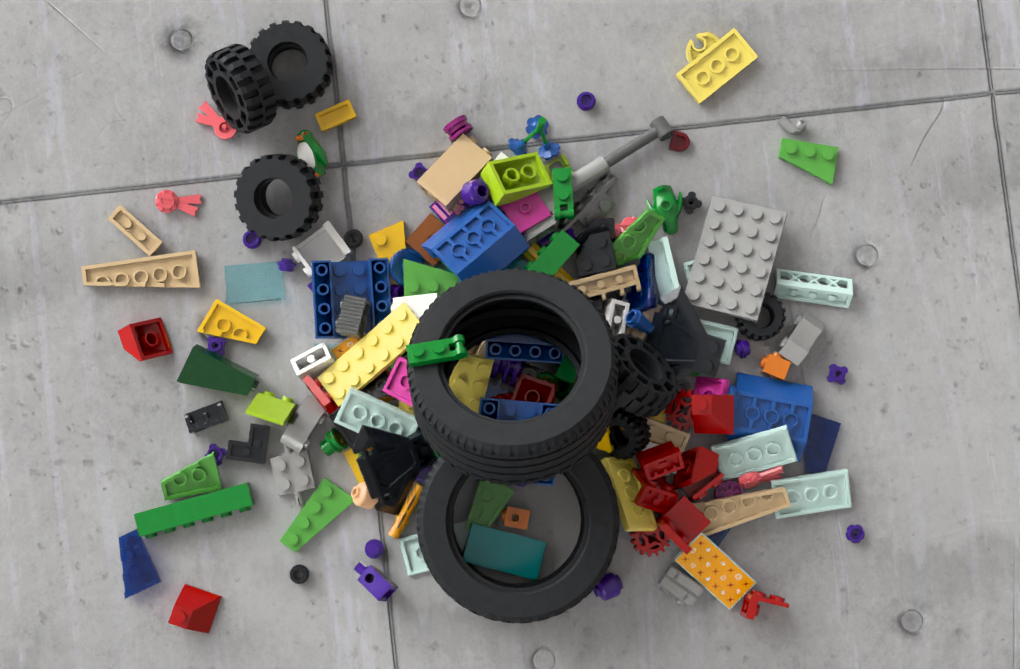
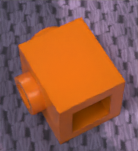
(774, 366)
(515, 517)

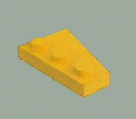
(388, 242)
(231, 324)

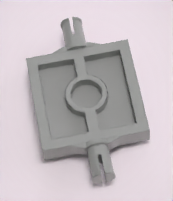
(293, 473)

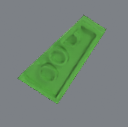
(637, 237)

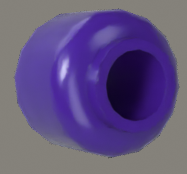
(475, 192)
(609, 587)

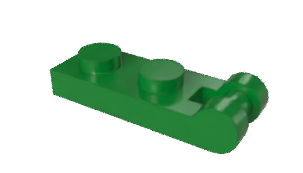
(563, 193)
(436, 351)

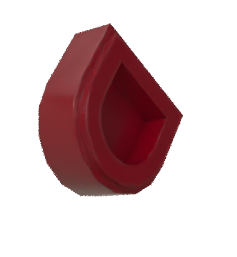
(679, 142)

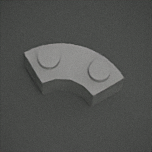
(801, 338)
(303, 425)

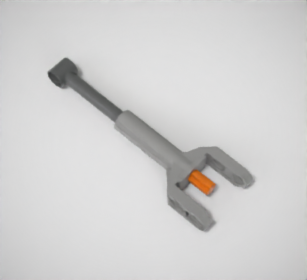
(593, 171)

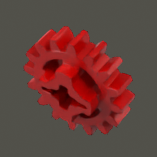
(674, 415)
(647, 543)

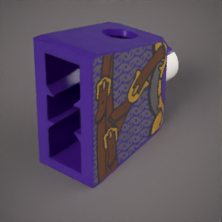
(381, 586)

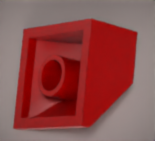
(146, 339)
(534, 390)
(713, 414)
(698, 464)
(195, 609)

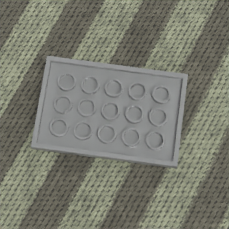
(735, 258)

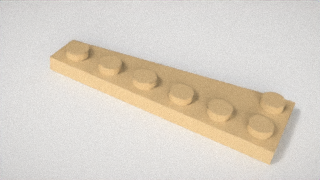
(158, 271)
(741, 508)

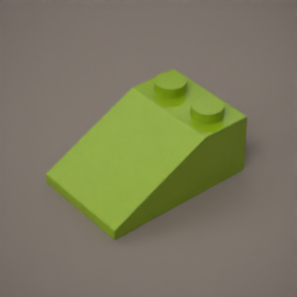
(515, 177)
(272, 409)

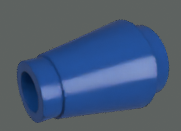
(638, 321)

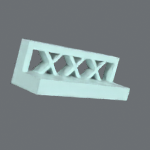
(665, 269)
(813, 291)

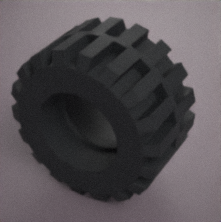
(773, 328)
(637, 433)

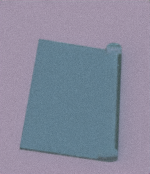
(253, 283)

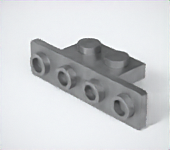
(593, 205)

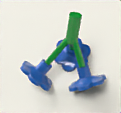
(536, 127)

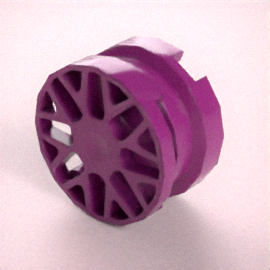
(457, 128)
(726, 489)

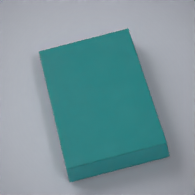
(504, 551)

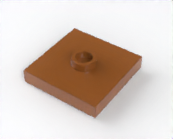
(422, 234)

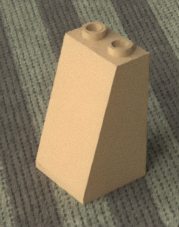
(458, 165)

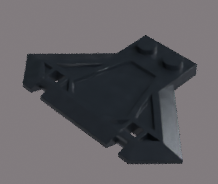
(683, 338)
(391, 464)

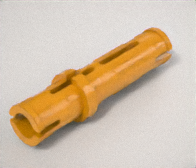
(395, 531)

